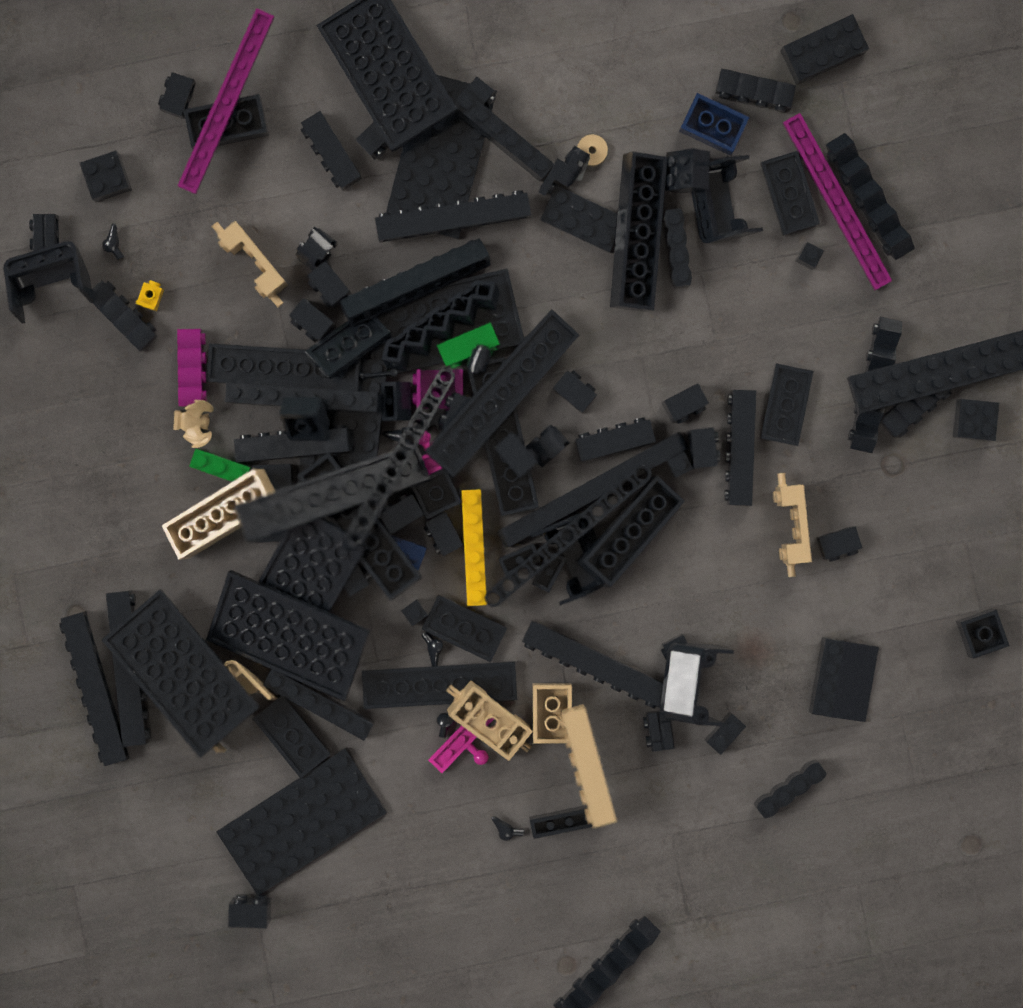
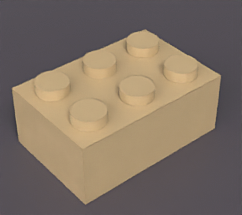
(547, 707)

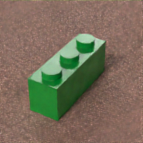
(460, 347)
(218, 465)

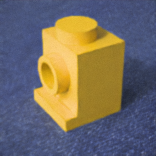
(153, 302)

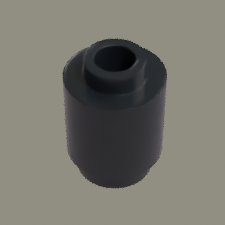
(479, 358)

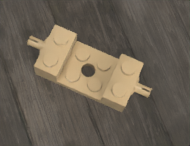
(233, 240)
(799, 551)
(474, 707)

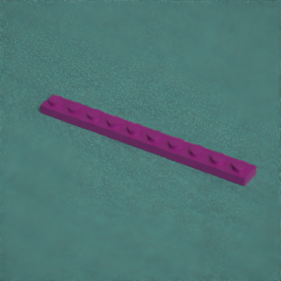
(226, 101)
(837, 201)

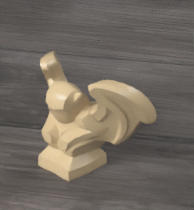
(193, 421)

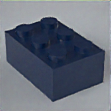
(714, 124)

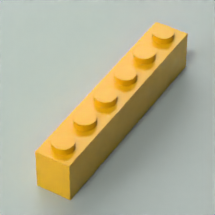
(474, 547)

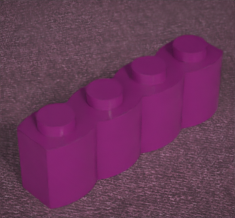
(190, 366)

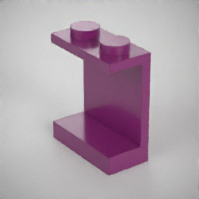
(424, 379)

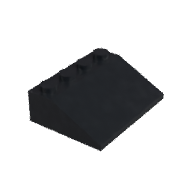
(843, 679)

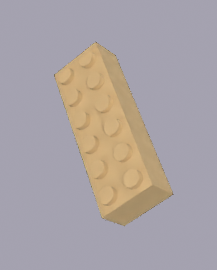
(215, 515)
(589, 772)

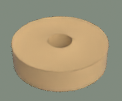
(600, 146)

